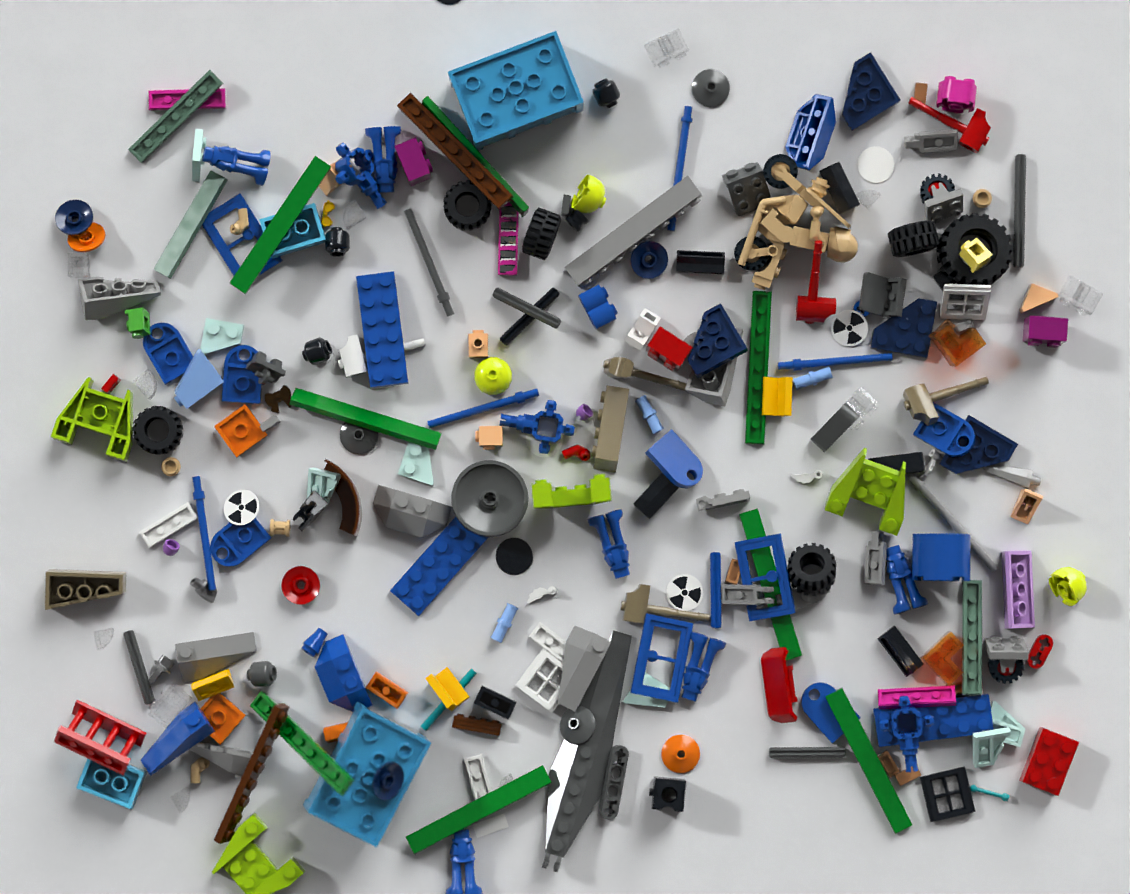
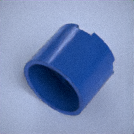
(941, 557)

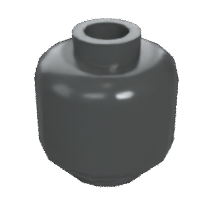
(262, 673)

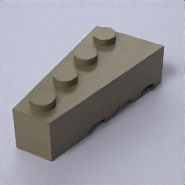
(611, 428)
(80, 586)

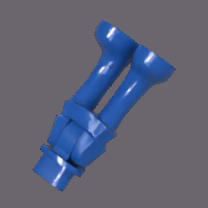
(226, 158)
(384, 169)
(616, 554)
(899, 568)
(695, 677)
(462, 852)

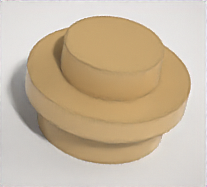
(982, 198)
(171, 466)

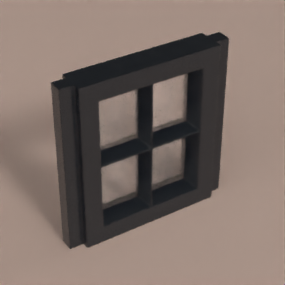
(947, 794)

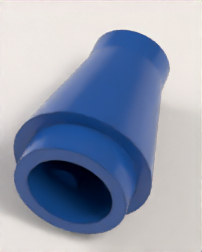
(314, 642)

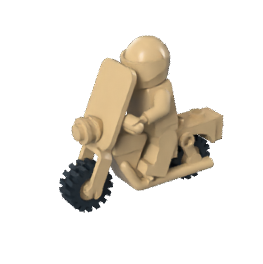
(776, 212)

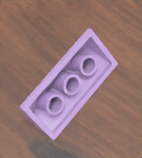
(1018, 589)

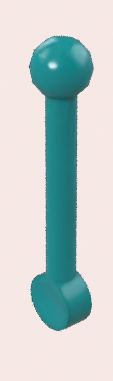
(1005, 797)

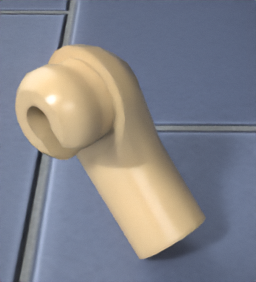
(243, 222)
(197, 767)

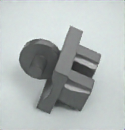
(264, 370)

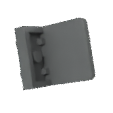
(746, 187)
(882, 295)

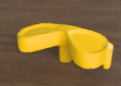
(328, 207)

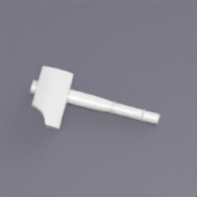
(354, 360)

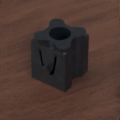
(659, 785)

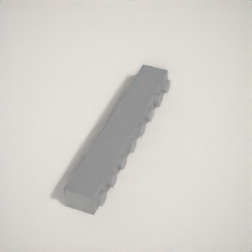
(633, 231)

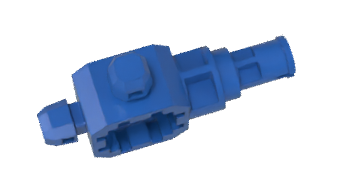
(363, 179)
(529, 425)
(907, 741)

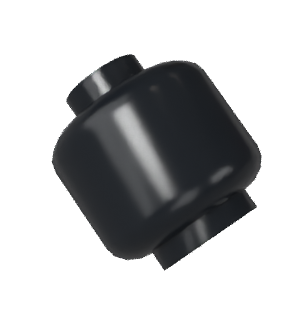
(606, 93)
(337, 242)
(317, 351)

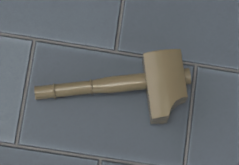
(622, 367)
(921, 404)
(637, 606)

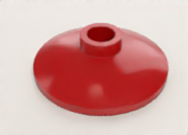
(290, 585)

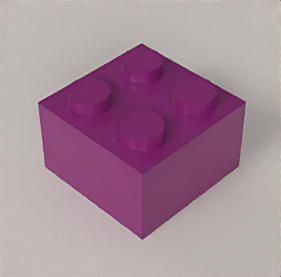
(413, 161)
(1045, 330)

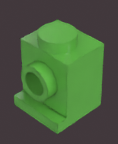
(138, 322)

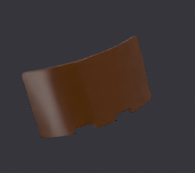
(349, 499)

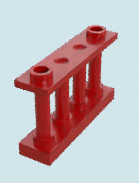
(92, 750)

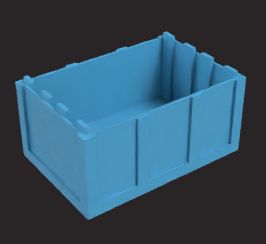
(516, 90)
(361, 751)

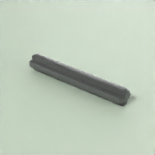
(527, 308)
(139, 667)
(806, 752)

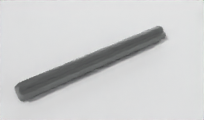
(1019, 210)

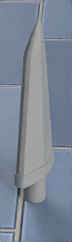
(1016, 475)

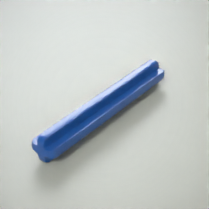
(715, 582)

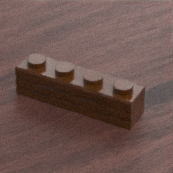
(476, 725)

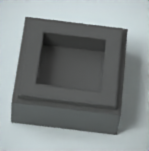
(566, 205)

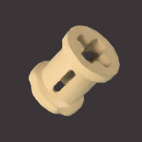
(280, 528)

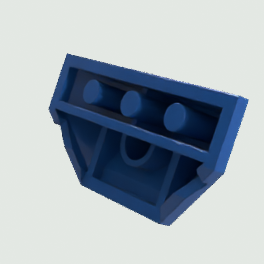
(811, 131)
(340, 675)

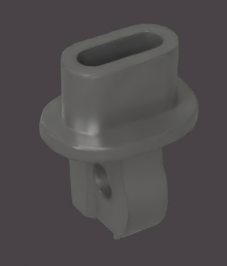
(202, 589)
(164, 665)

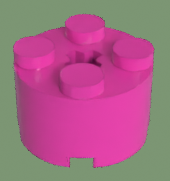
(956, 95)

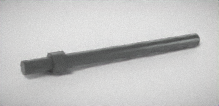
(443, 296)

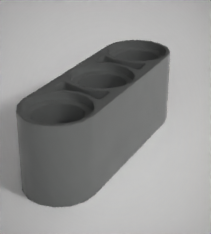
(835, 427)

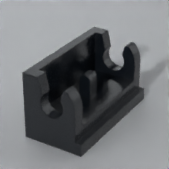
(310, 509)

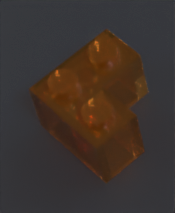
(954, 347)
(939, 656)

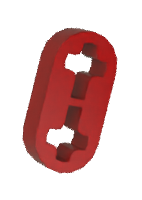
(1043, 654)

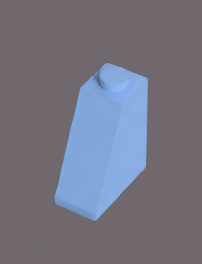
(197, 380)

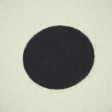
(514, 556)

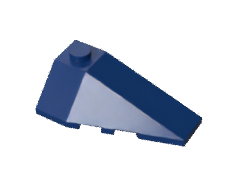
(182, 734)

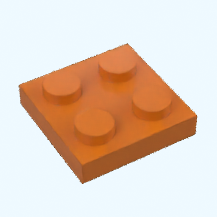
(240, 430)
(222, 716)

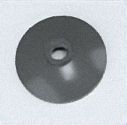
(708, 97)
(357, 445)
(583, 730)

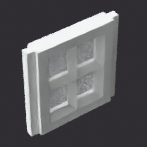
(965, 301)
(543, 680)

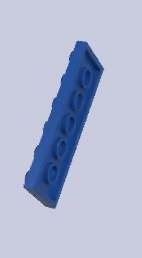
(382, 330)
(437, 566)
(969, 716)

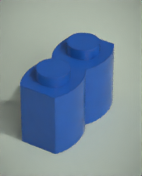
(597, 306)

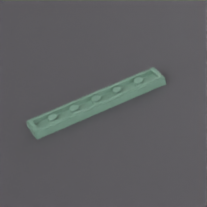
(175, 116)
(190, 224)
(972, 637)

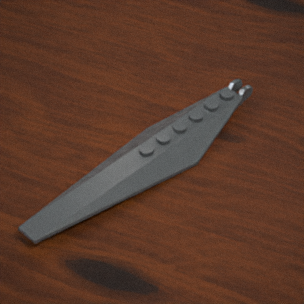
(581, 768)

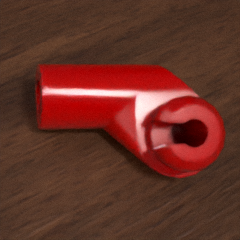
(577, 451)

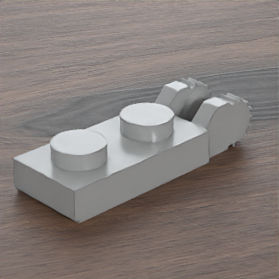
(744, 594)

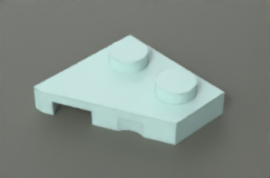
(199, 144)
(220, 335)
(417, 464)
(322, 482)
(644, 700)
(1003, 719)
(988, 746)

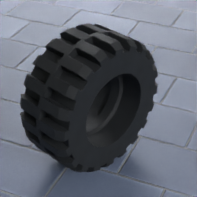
(991, 233)

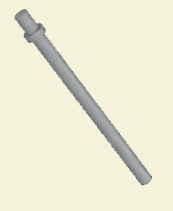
(952, 522)

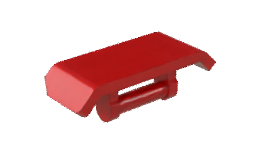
(778, 685)

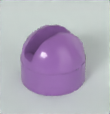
(584, 412)
(170, 547)

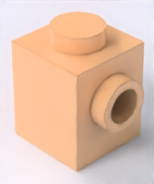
(478, 344)
(489, 437)

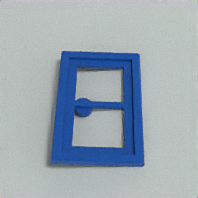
(255, 229)
(782, 575)
(644, 655)

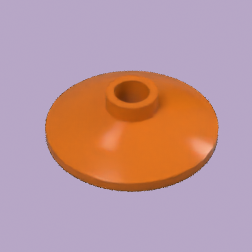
(88, 240)
(670, 751)

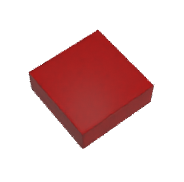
(111, 383)

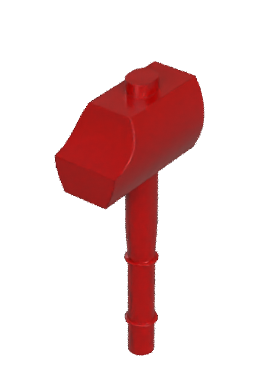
(973, 134)
(811, 307)

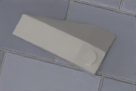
(105, 297)
(715, 385)
(207, 656)
(581, 660)
(228, 758)

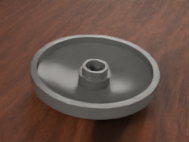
(489, 498)

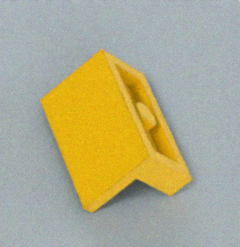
(777, 396)
(212, 685)
(448, 688)

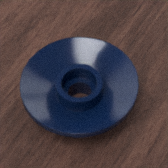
(68, 212)
(653, 267)
(388, 781)

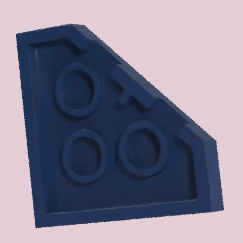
(867, 93)
(907, 333)
(715, 342)
(988, 449)

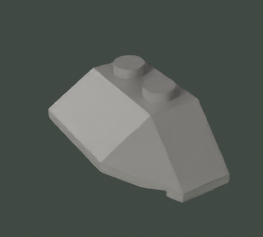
(410, 512)

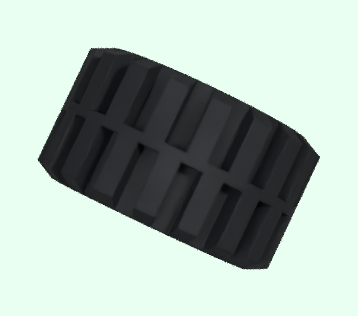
(459, 220)
(541, 233)
(913, 238)
(142, 423)
(812, 555)

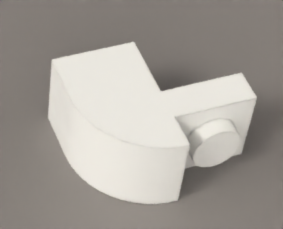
(642, 329)

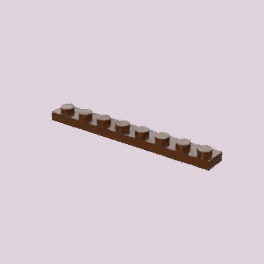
(455, 151)
(254, 768)

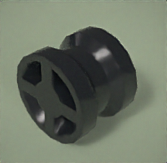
(576, 220)

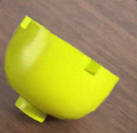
(589, 196)
(493, 376)
(1068, 584)

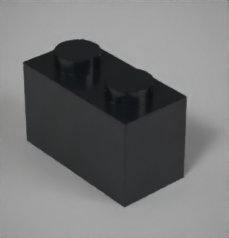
(495, 702)

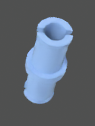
(812, 378)
(649, 414)
(504, 622)

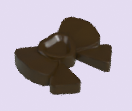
(273, 399)

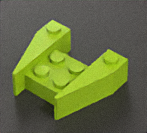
(99, 414)
(873, 485)
(547, 499)
(251, 866)

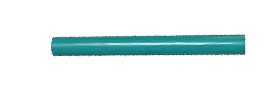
(441, 707)

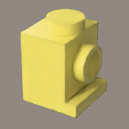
(975, 254)

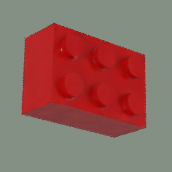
(668, 349)
(1049, 761)

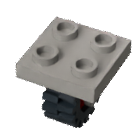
(940, 198)
(1006, 657)

